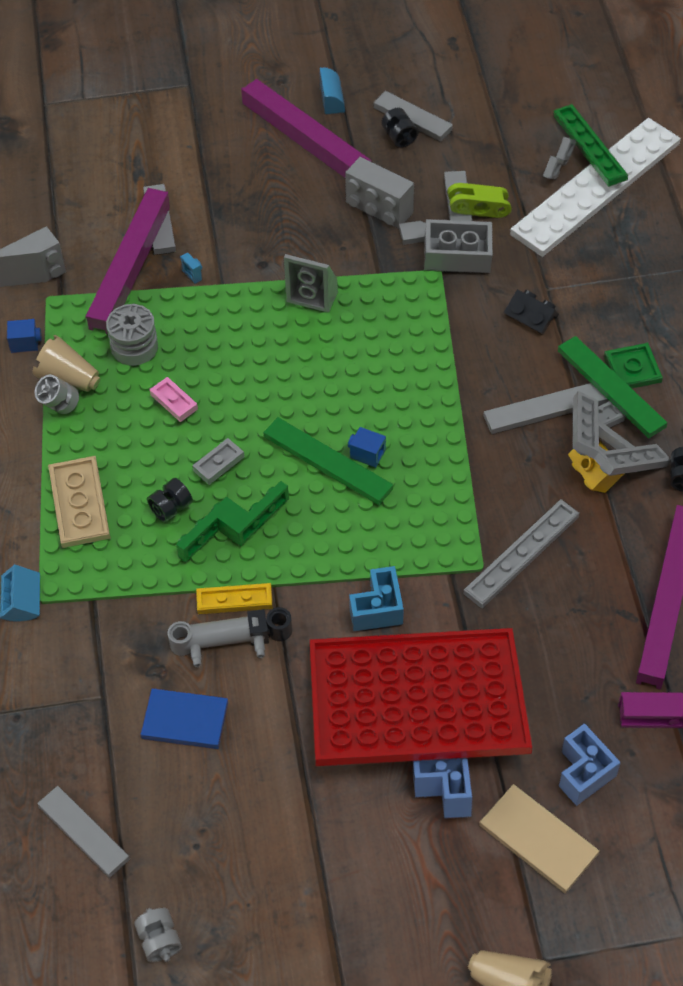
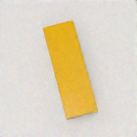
(234, 598)

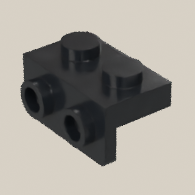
(530, 311)

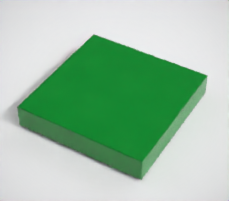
(634, 365)

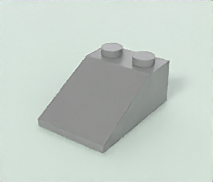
(31, 259)
(309, 283)

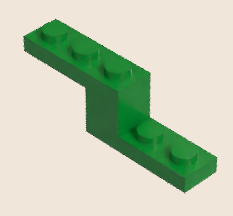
(232, 521)

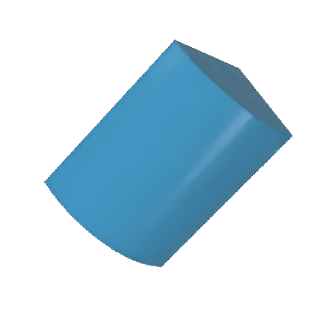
(331, 91)
(20, 594)

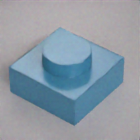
(191, 267)

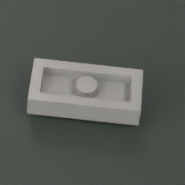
(218, 461)

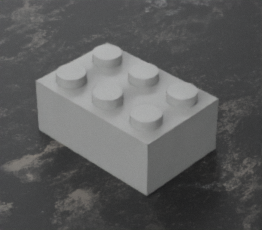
(379, 192)
(458, 246)

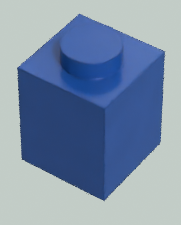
(23, 335)
(367, 446)

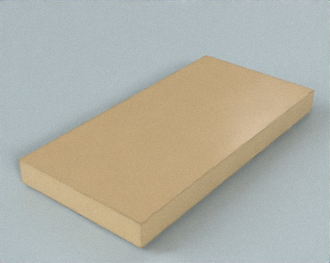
(79, 502)
(539, 838)

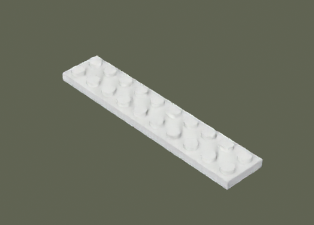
(589, 193)

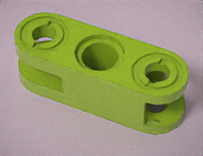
(479, 200)

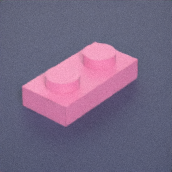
(173, 399)

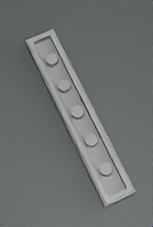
(538, 408)
(521, 553)

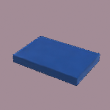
(184, 718)

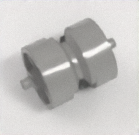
(56, 394)
(158, 936)

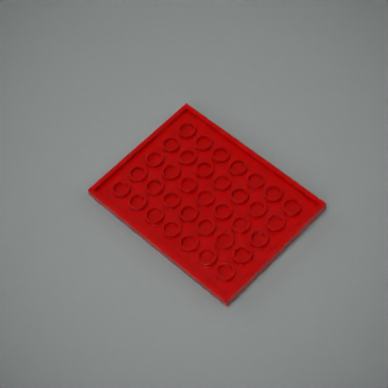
(417, 697)

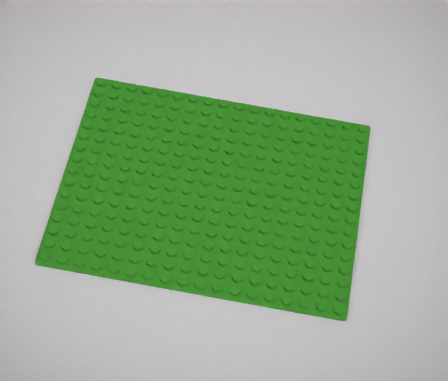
(245, 360)

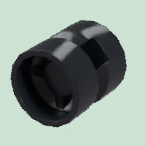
(167, 501)

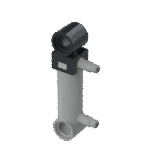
(252, 628)

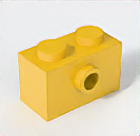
(590, 470)

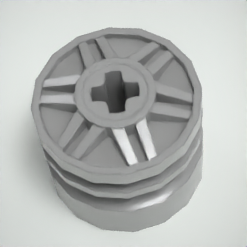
(132, 334)

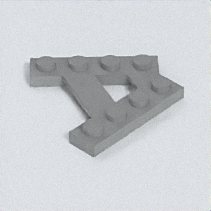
(612, 462)

